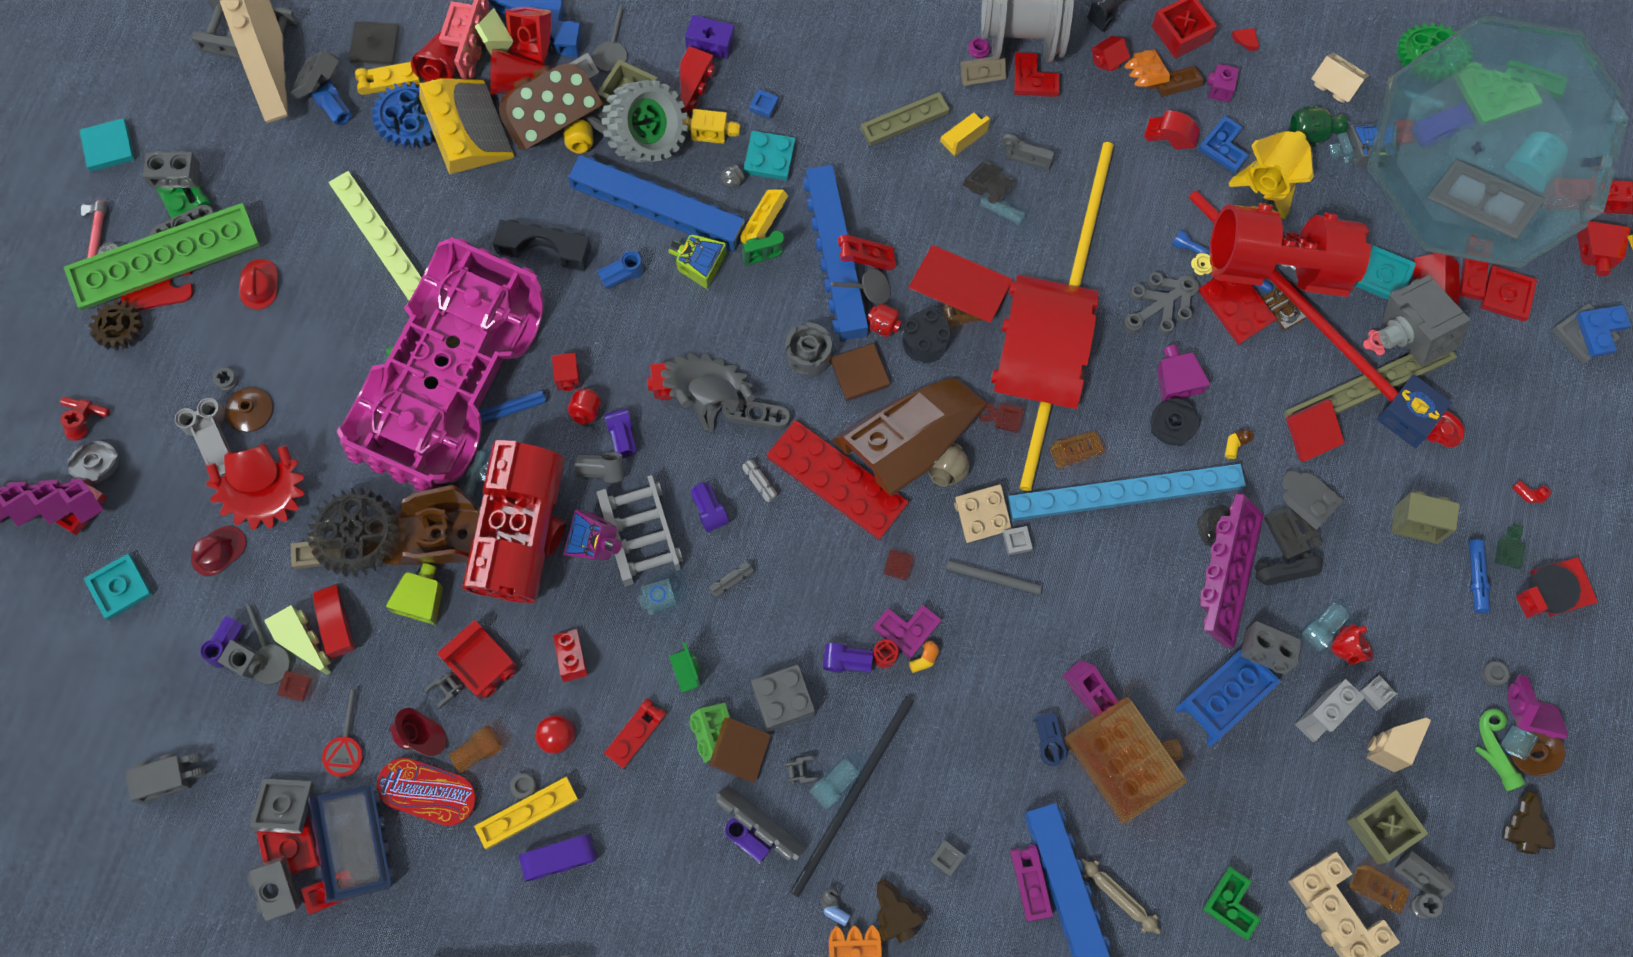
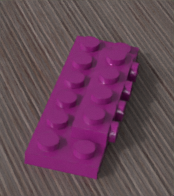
(1230, 570)

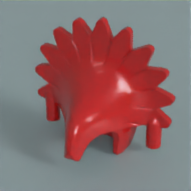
(256, 485)

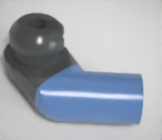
(831, 907)

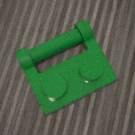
(178, 202)
(763, 249)

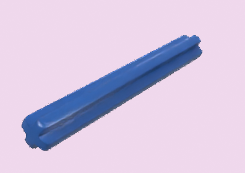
(512, 406)

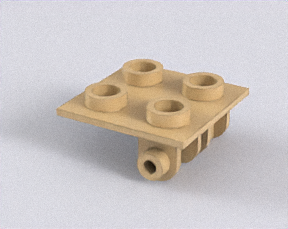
(982, 513)

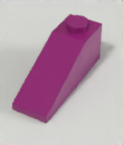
(1090, 687)

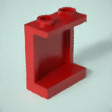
(478, 660)

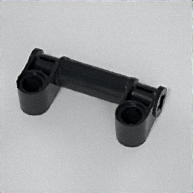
(1104, 13)

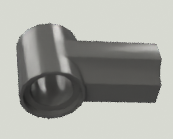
(607, 466)

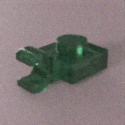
(1509, 550)

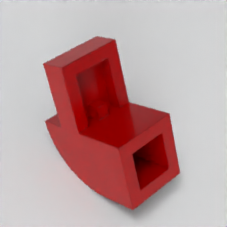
(1175, 127)

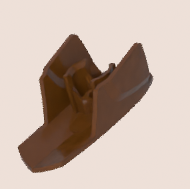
(433, 527)

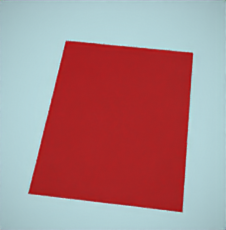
(960, 283)

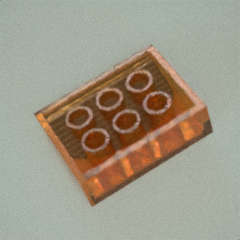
(1124, 760)

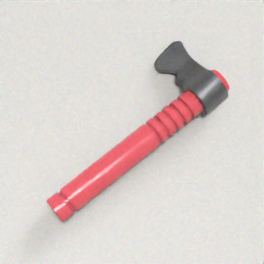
(99, 210)

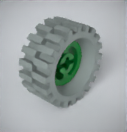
(648, 140)

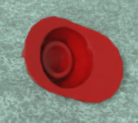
(258, 284)

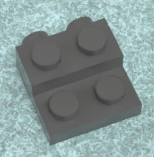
(314, 72)

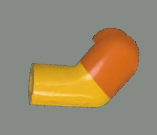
(927, 659)

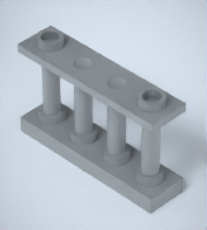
(628, 569)

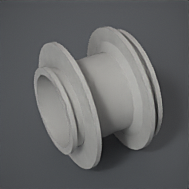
(1028, 20)

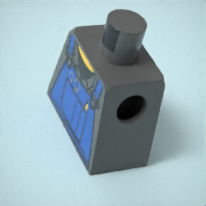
(1361, 140)

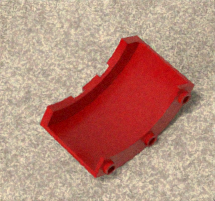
(1046, 341)

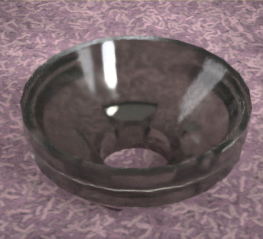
(1213, 516)

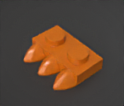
(1147, 68)
(855, 945)

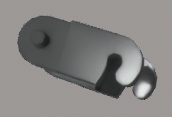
(449, 694)
(802, 779)

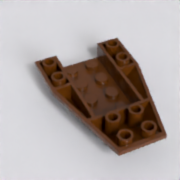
(911, 432)

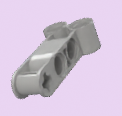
(206, 431)

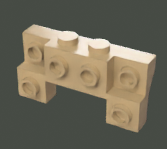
(1335, 916)

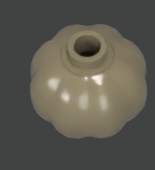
(951, 467)

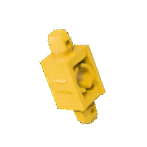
(710, 126)

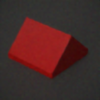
(1442, 270)

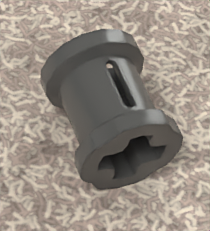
(1432, 900)

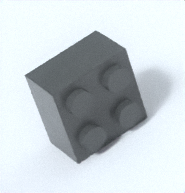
(782, 698)

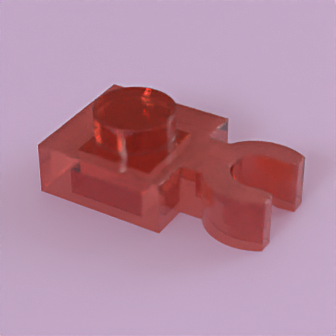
(1006, 417)

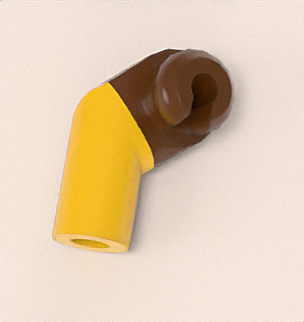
(1237, 440)

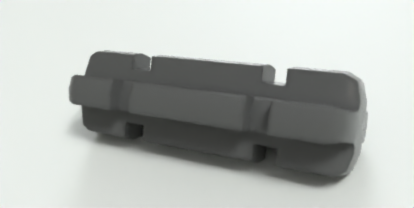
(731, 579)

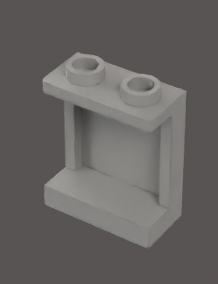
(1329, 710)

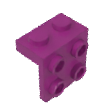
(1534, 715)

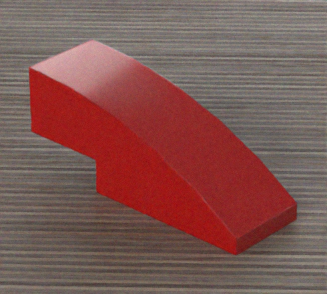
(333, 621)

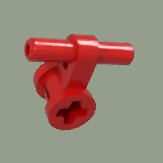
(74, 420)

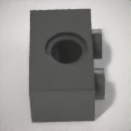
(276, 872)

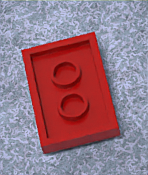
(1237, 308)

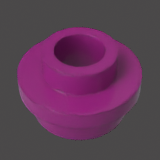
(978, 43)

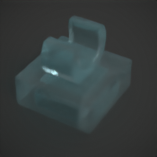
(1342, 148)
(1519, 742)

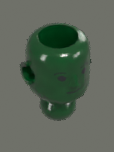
(1317, 124)

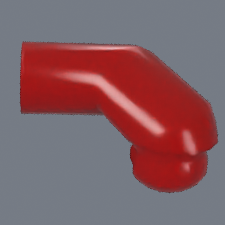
(1532, 495)

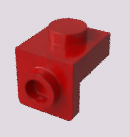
(1532, 602)

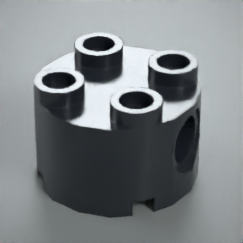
(926, 336)

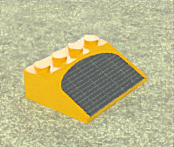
(464, 123)

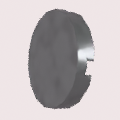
(93, 462)

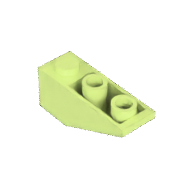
(291, 632)

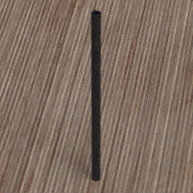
(851, 797)

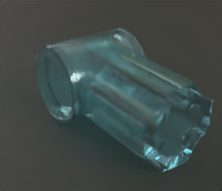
(1321, 631)
(830, 788)

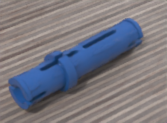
(1480, 585)

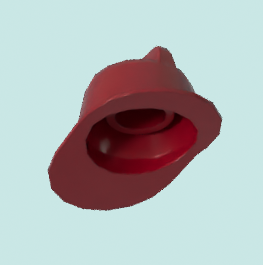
(217, 550)
(417, 732)

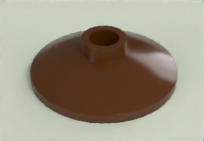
(255, 416)
(1551, 761)

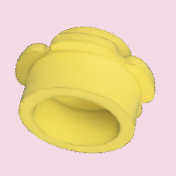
(1196, 264)

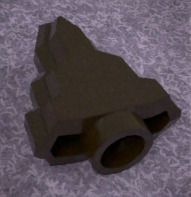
(1529, 827)
(897, 914)

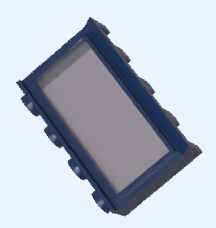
(350, 843)

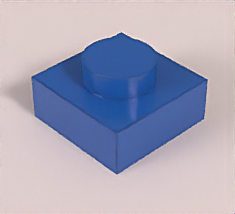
(764, 104)

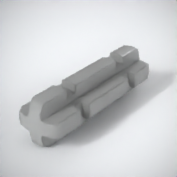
(759, 480)

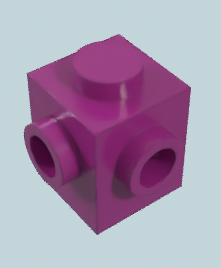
(1222, 82)

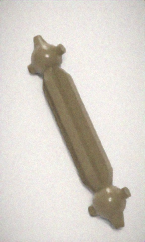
(1120, 896)

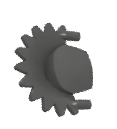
(706, 386)

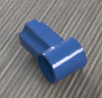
(329, 100)
(619, 270)

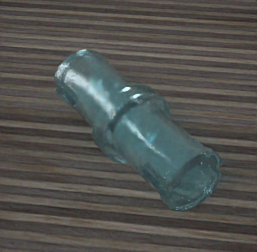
(1003, 210)

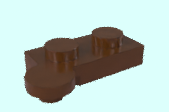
(1179, 81)

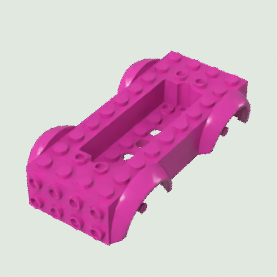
(435, 432)

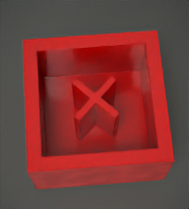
(1183, 26)

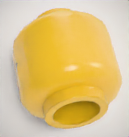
(578, 136)

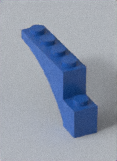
(564, 36)

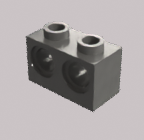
(166, 171)
(1270, 648)

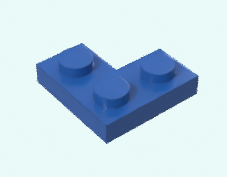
(1597, 327)

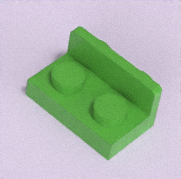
(706, 725)

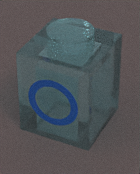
(657, 597)

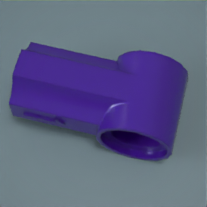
(620, 429)
(711, 512)
(227, 630)
(840, 658)
(748, 841)

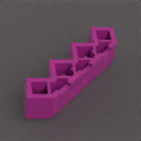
(49, 499)

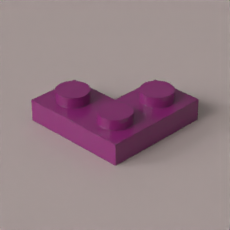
(909, 635)

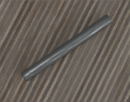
(993, 577)

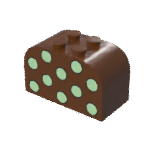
(547, 103)

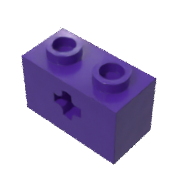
(710, 36)

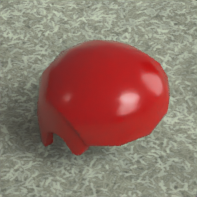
(555, 734)

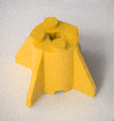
(1280, 164)

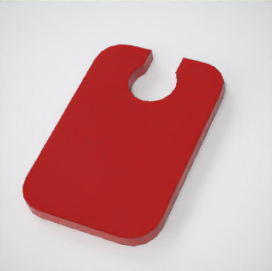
(159, 295)

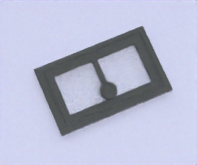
(1486, 199)

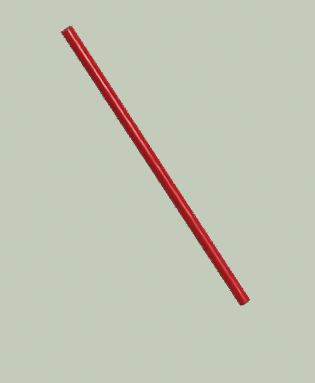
(1313, 315)

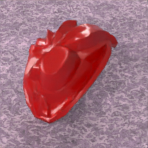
(1447, 431)

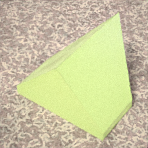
(494, 33)

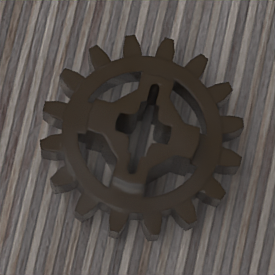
(116, 325)

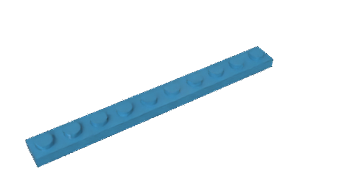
(1126, 492)

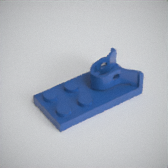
(1228, 695)

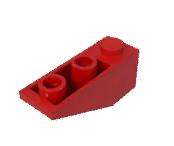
(694, 72)

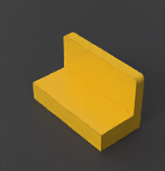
(965, 133)

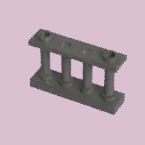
(225, 46)

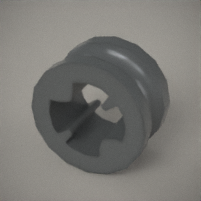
(222, 372)

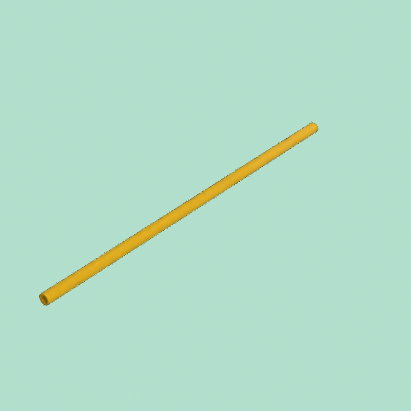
(1075, 280)

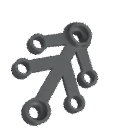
(1163, 301)

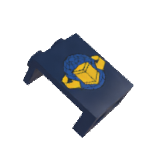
(1414, 411)

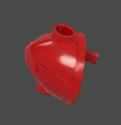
(1352, 645)

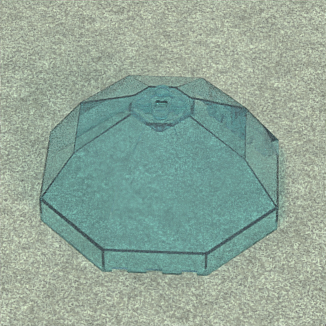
(1534, 106)

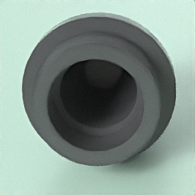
(732, 176)

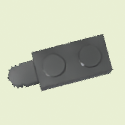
(162, 778)

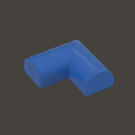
(1220, 148)

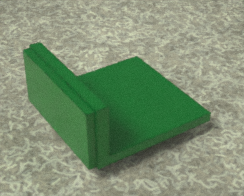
(686, 669)

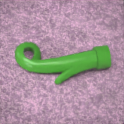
(1495, 755)

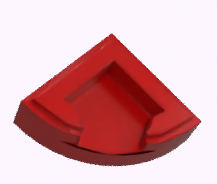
(1246, 38)

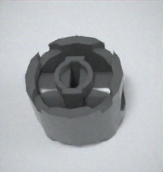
(808, 349)

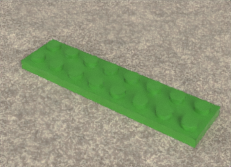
(161, 256)

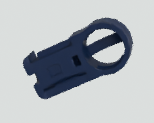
(1050, 735)

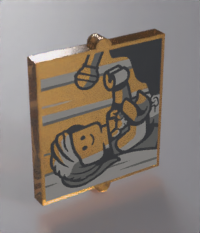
(1283, 309)

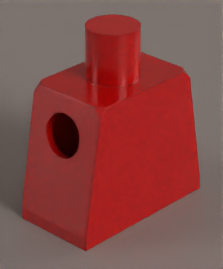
(1603, 246)

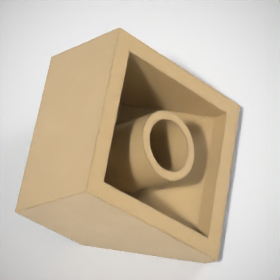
(1339, 77)
(1398, 746)

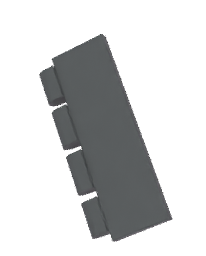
(766, 828)

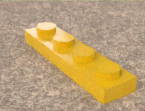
(526, 813)

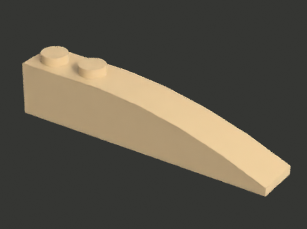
(261, 52)

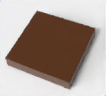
(859, 372)
(739, 750)

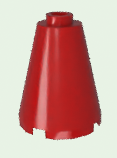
(435, 60)
(508, 69)

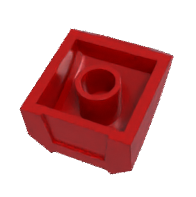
(530, 32)

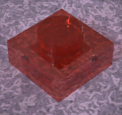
(898, 565)
(294, 686)

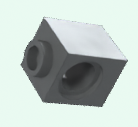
(232, 659)

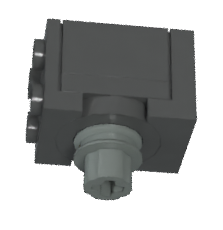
(1423, 321)

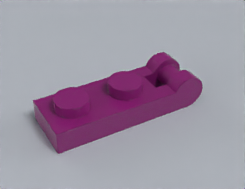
(1031, 884)

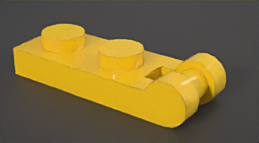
(385, 77)
(764, 215)

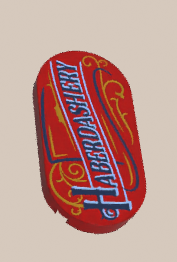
(426, 792)

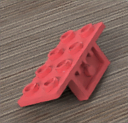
(461, 32)

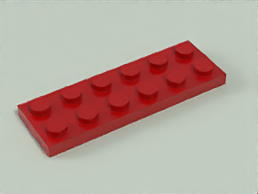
(836, 480)

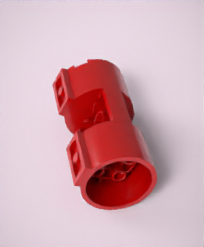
(1325, 255)
(513, 522)

